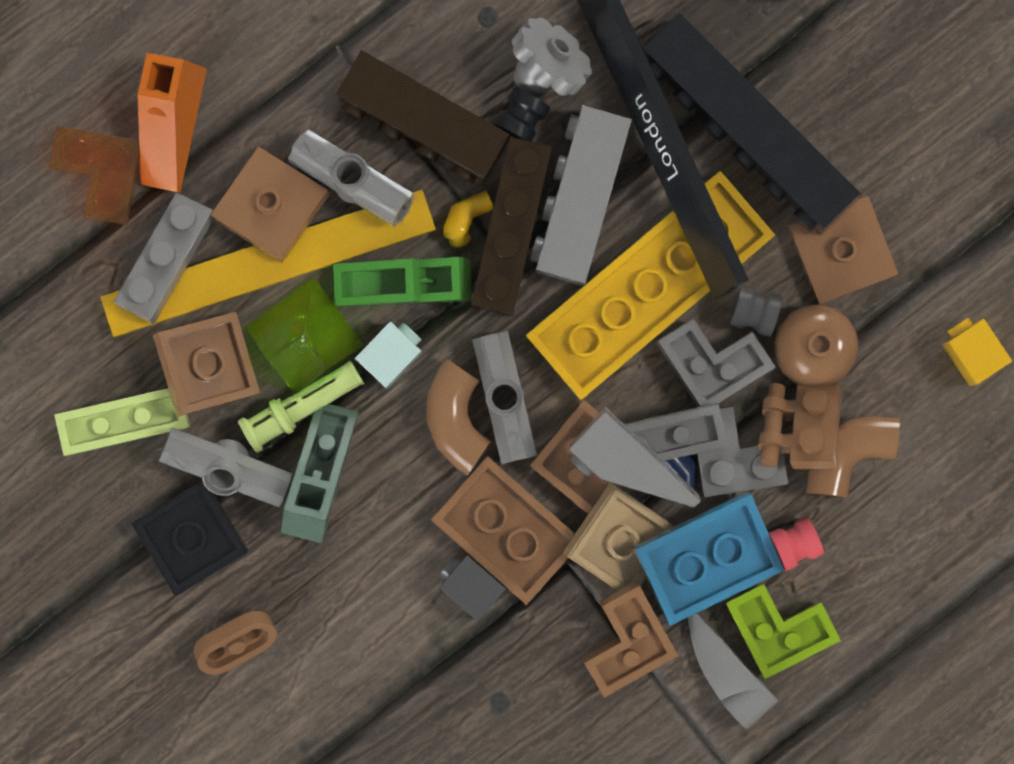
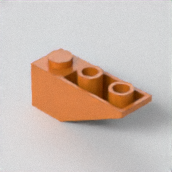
(167, 118)

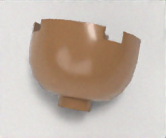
(815, 346)

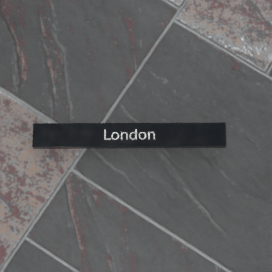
(665, 145)

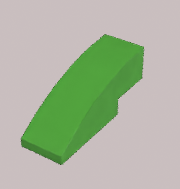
(402, 282)

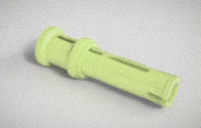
(283, 415)

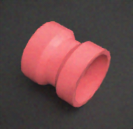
(796, 543)

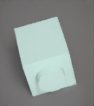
(390, 353)

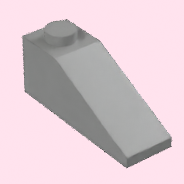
(624, 459)

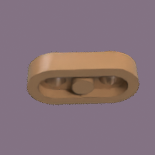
(234, 642)

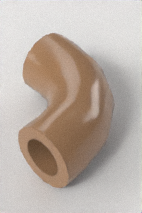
(449, 417)

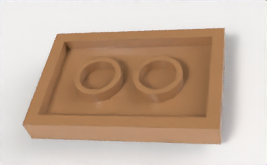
(505, 530)

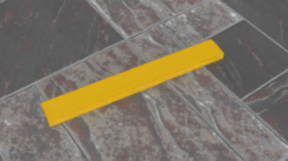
(254, 269)

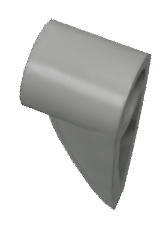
(729, 676)

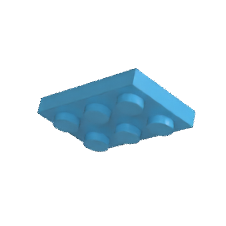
(708, 558)

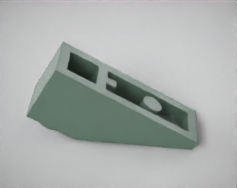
(318, 473)

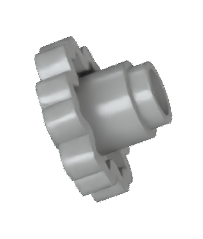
(548, 59)

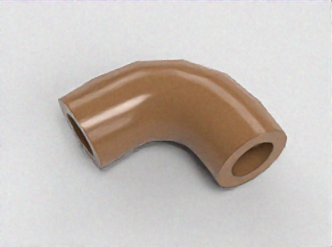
(857, 440)

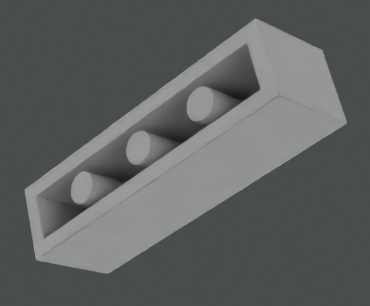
(582, 196)

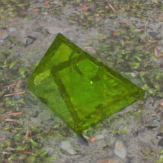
(304, 336)

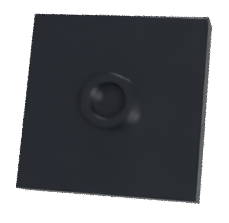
(190, 537)

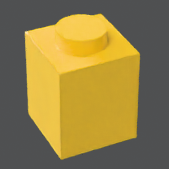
(975, 350)

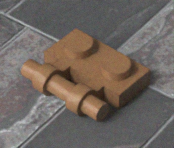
(814, 426)

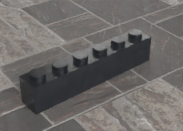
(750, 125)

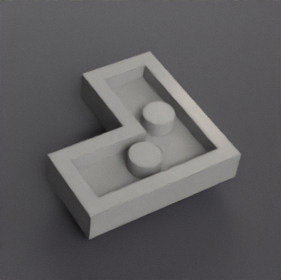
(709, 375)
(736, 469)

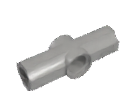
(371, 191)
(499, 369)
(225, 467)

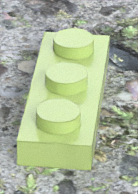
(118, 422)

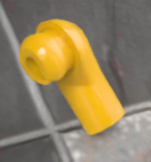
(461, 216)

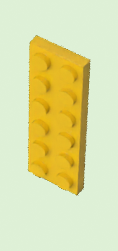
(639, 294)

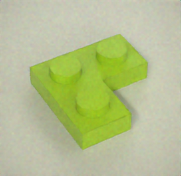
(779, 642)

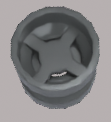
(755, 311)

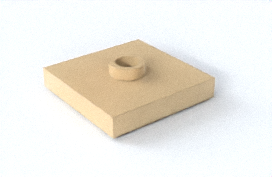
(608, 537)

